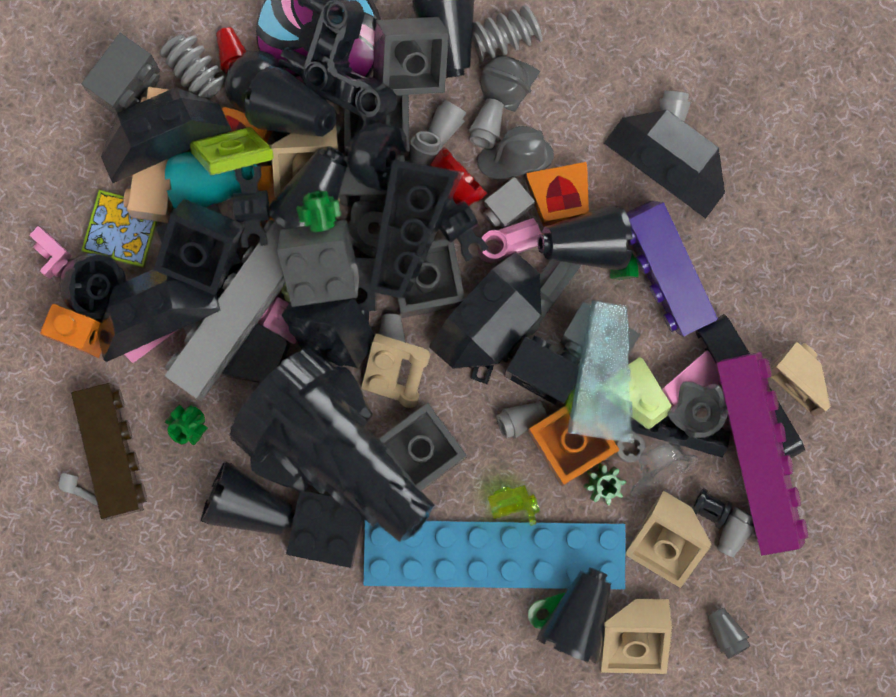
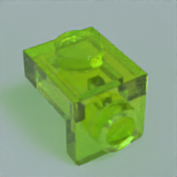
(509, 501)

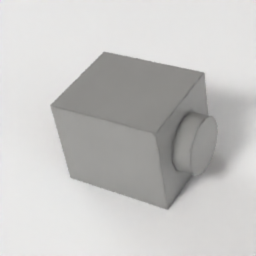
(508, 204)

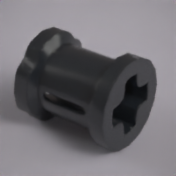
(712, 508)

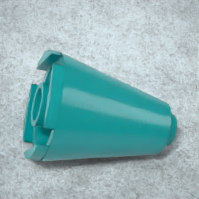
(195, 184)

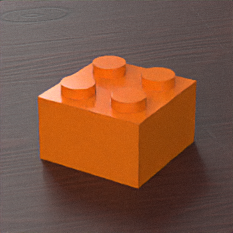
(568, 452)

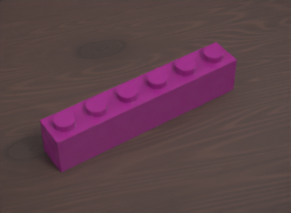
(762, 454)

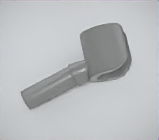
(68, 484)

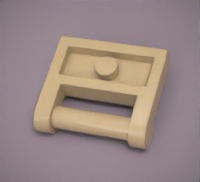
(385, 365)

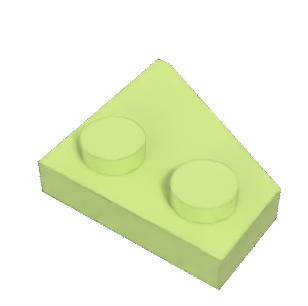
(647, 397)

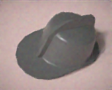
(507, 81)
(518, 153)

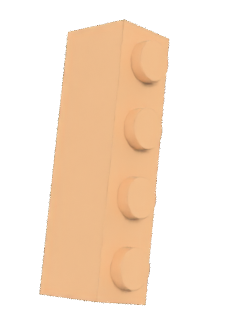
(149, 188)

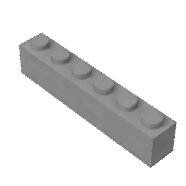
(241, 307)

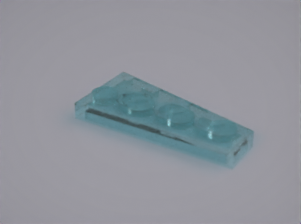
(602, 386)

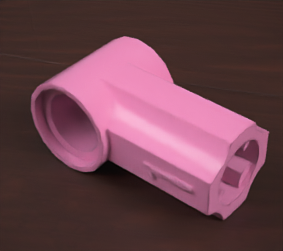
(512, 239)

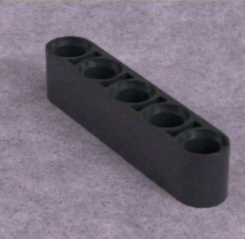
(725, 343)

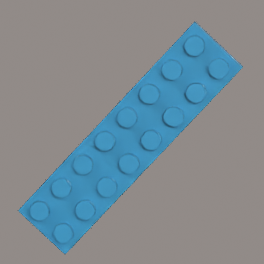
(494, 555)

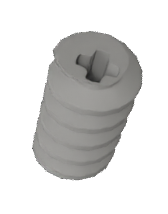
(505, 32)
(191, 67)

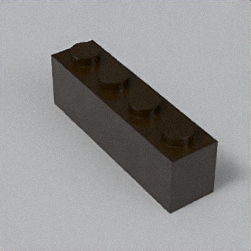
(108, 452)

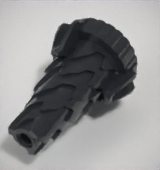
(311, 429)

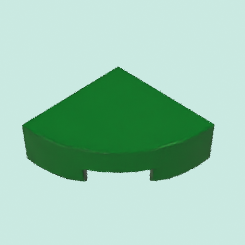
(629, 272)

